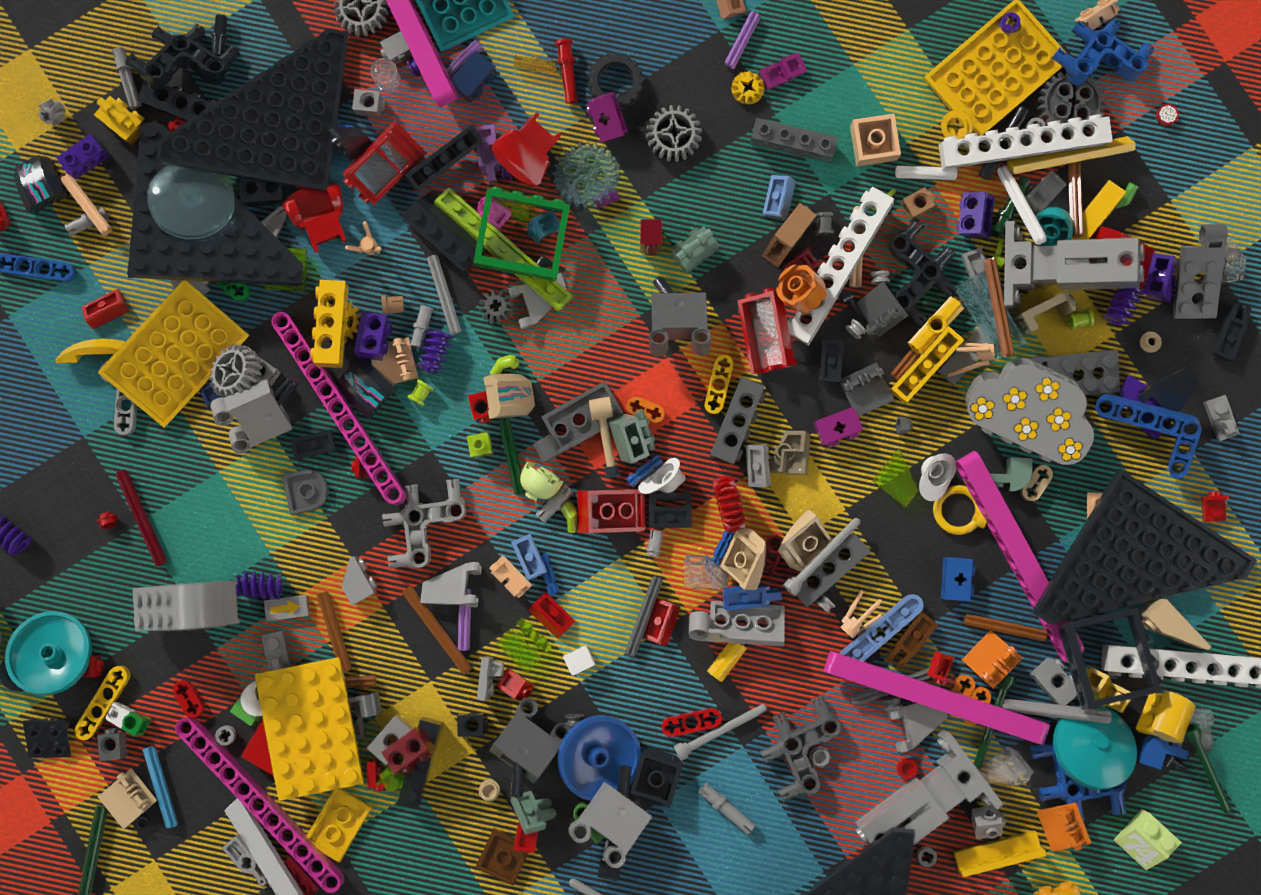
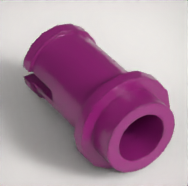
(614, 197)

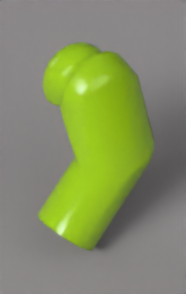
(570, 514)

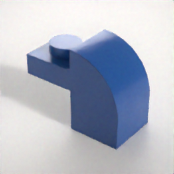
(1153, 751)

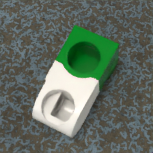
(128, 719)

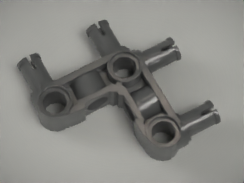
(806, 737)

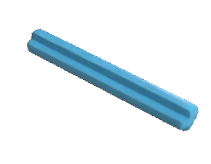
(160, 787)

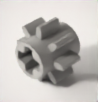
(52, 112)

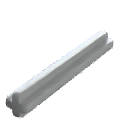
(444, 294)

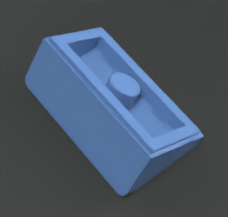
(779, 197)
(529, 557)

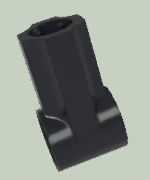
(606, 871)

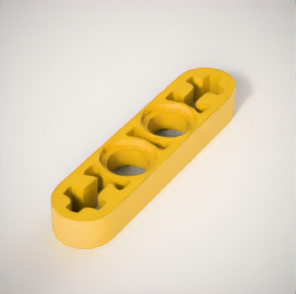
(102, 702)

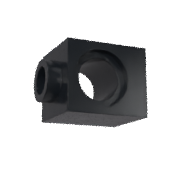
(462, 724)

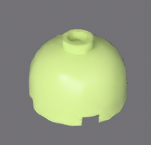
(539, 482)

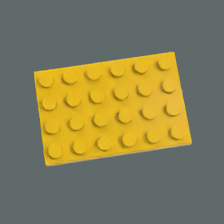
(996, 69)
(172, 353)
(309, 728)

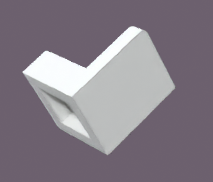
(579, 660)

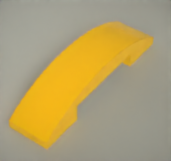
(95, 346)

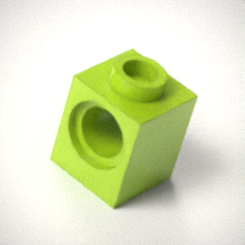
(480, 445)

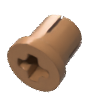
(392, 304)

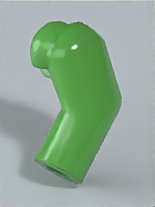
(1130, 192)

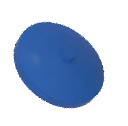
(595, 752)

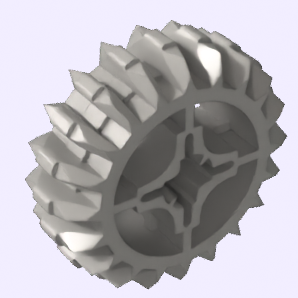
(378, 7)
(681, 133)
(239, 360)

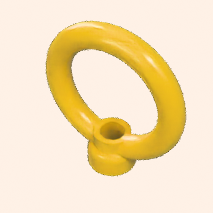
(977, 520)

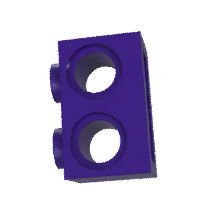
(83, 156)
(980, 215)
(367, 336)

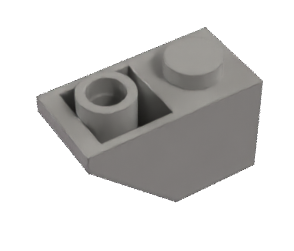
(356, 582)

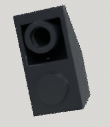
(351, 139)

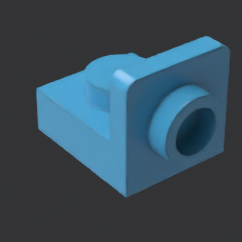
(543, 226)

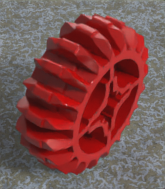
(729, 503)

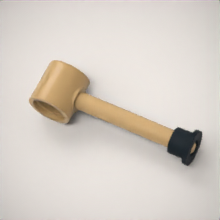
(601, 411)

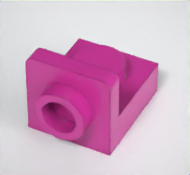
(498, 213)

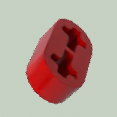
(192, 694)

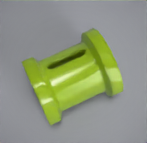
(1080, 319)
(420, 392)

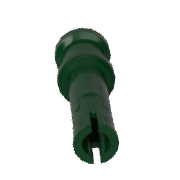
(1006, 213)

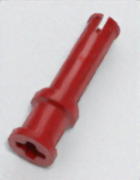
(566, 62)

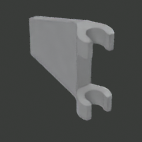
(536, 305)
(451, 587)
(917, 722)

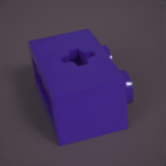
(1161, 277)

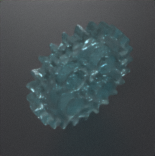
(594, 189)

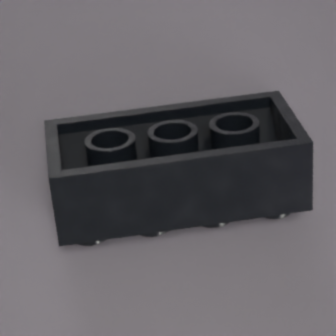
(442, 232)

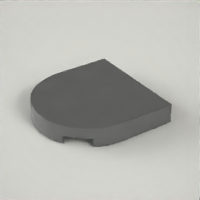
(305, 491)

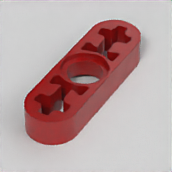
(708, 725)

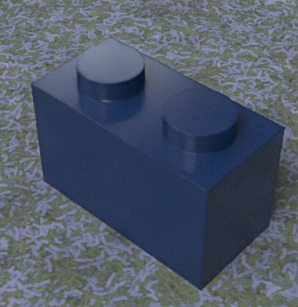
(473, 77)

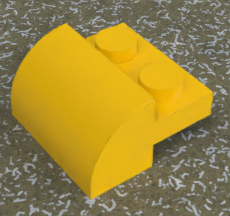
(1166, 716)

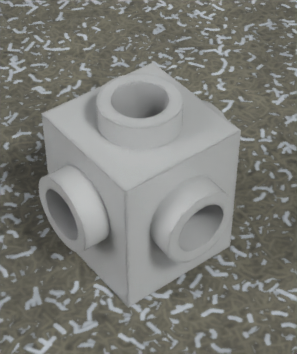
(987, 822)

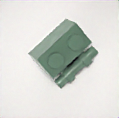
(694, 249)
(632, 436)

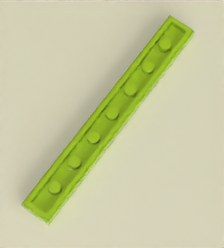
(500, 247)

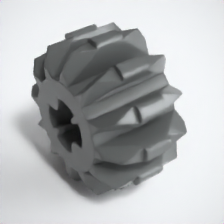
(489, 303)

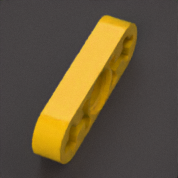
(709, 398)

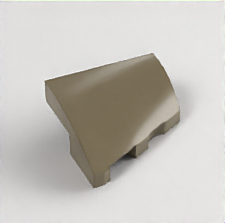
(792, 454)

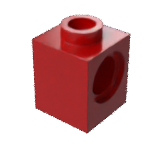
(474, 401)

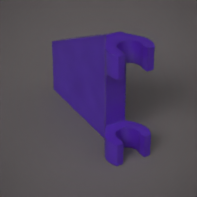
(1130, 391)

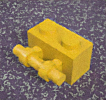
(119, 119)

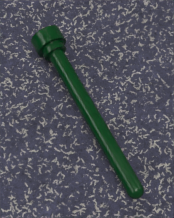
(1005, 684)
(1193, 735)

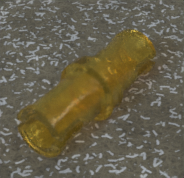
(534, 64)

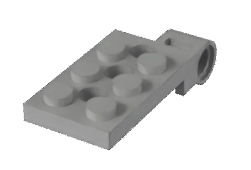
(704, 628)

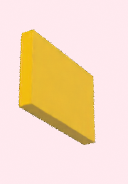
(338, 823)

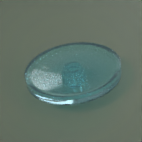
(190, 202)

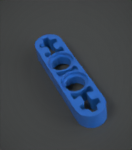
(34, 269)

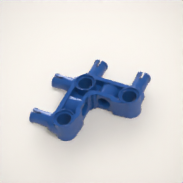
(1103, 48)
(1081, 792)

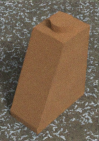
(788, 235)

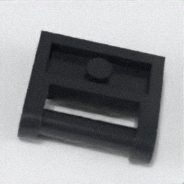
(670, 516)

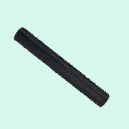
(1016, 121)

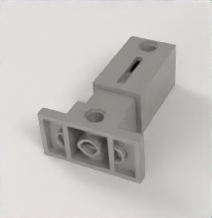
(1069, 265)
(926, 801)

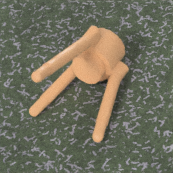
(367, 245)
(984, 352)
(853, 626)

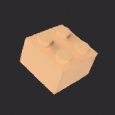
(875, 140)

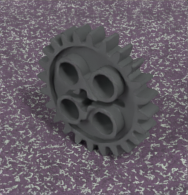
(1053, 100)

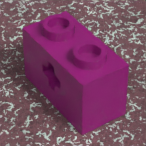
(607, 106)
(847, 418)

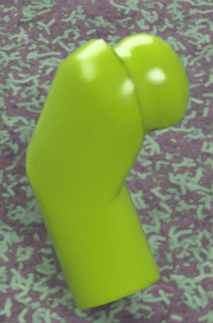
(504, 362)

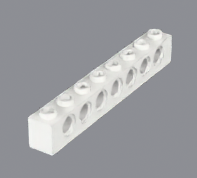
(1098, 125)
(873, 199)
(1113, 655)

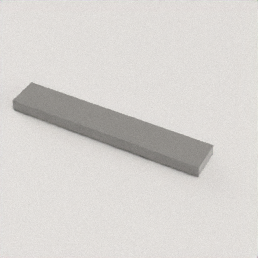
(262, 850)

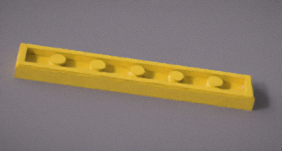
(1043, 161)
(1097, 212)

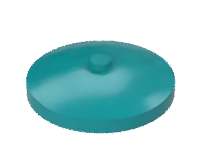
(48, 653)
(1095, 752)

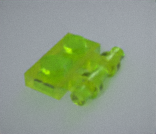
(519, 649)

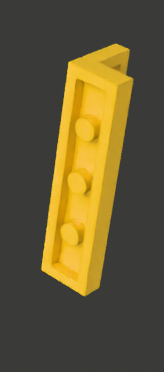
(998, 853)

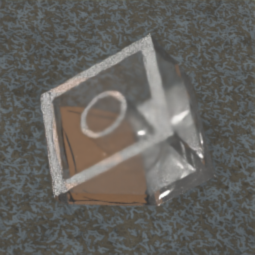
(1007, 768)

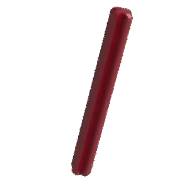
(141, 517)

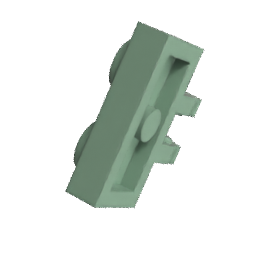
(532, 812)

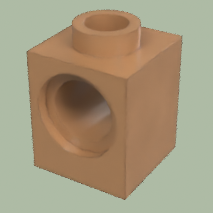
(911, 209)

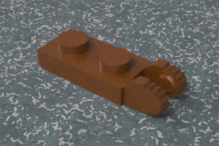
(913, 638)

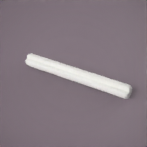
(1021, 205)

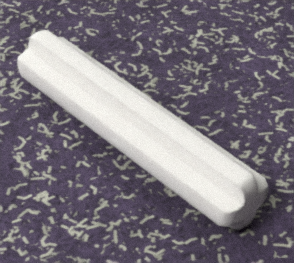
(921, 172)

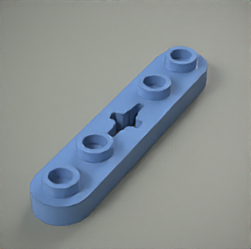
(896, 617)

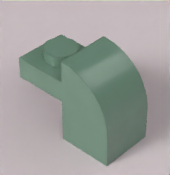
(1017, 474)

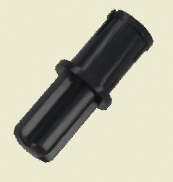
(219, 34)

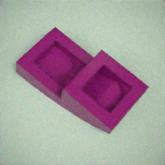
(783, 71)

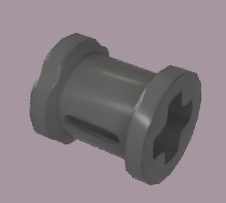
(824, 224)

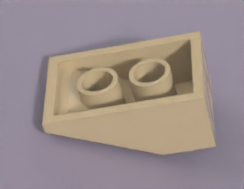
(1165, 620)

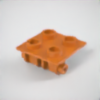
(992, 659)
(1064, 827)

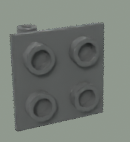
(880, 310)
(867, 389)

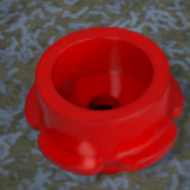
(107, 520)

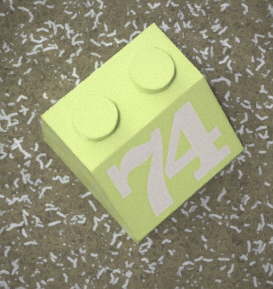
(1147, 840)

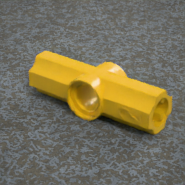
(944, 317)

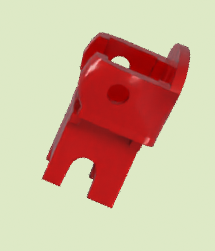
(524, 151)
(317, 213)

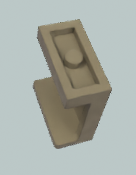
(1063, 302)

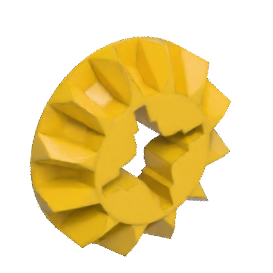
(750, 96)
(951, 118)

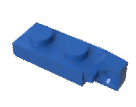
(738, 598)

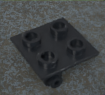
(47, 737)

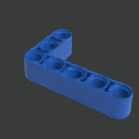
(1157, 423)

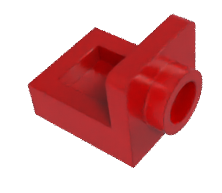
(940, 668)

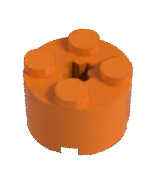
(801, 288)

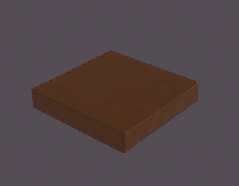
(500, 859)

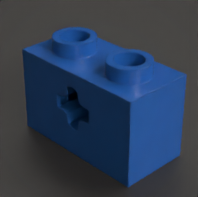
(953, 568)

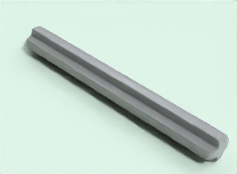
(1059, 711)

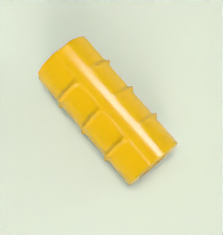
(726, 660)

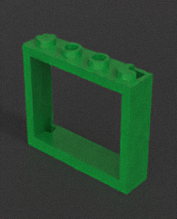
(514, 267)

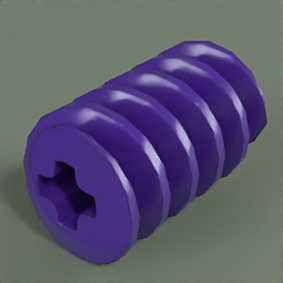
(1121, 304)
(435, 352)
(10, 539)
(259, 586)

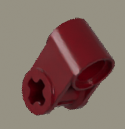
(805, 258)
(772, 556)

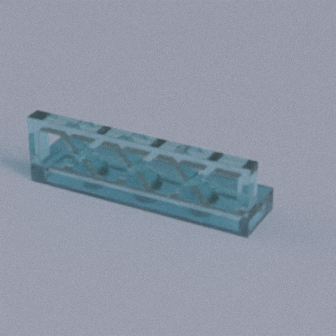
(983, 315)

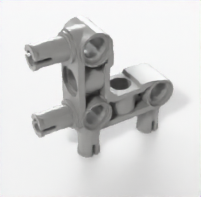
(416, 532)

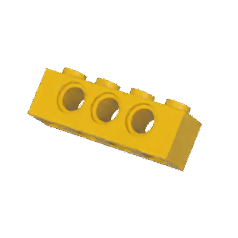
(324, 292)
(927, 365)

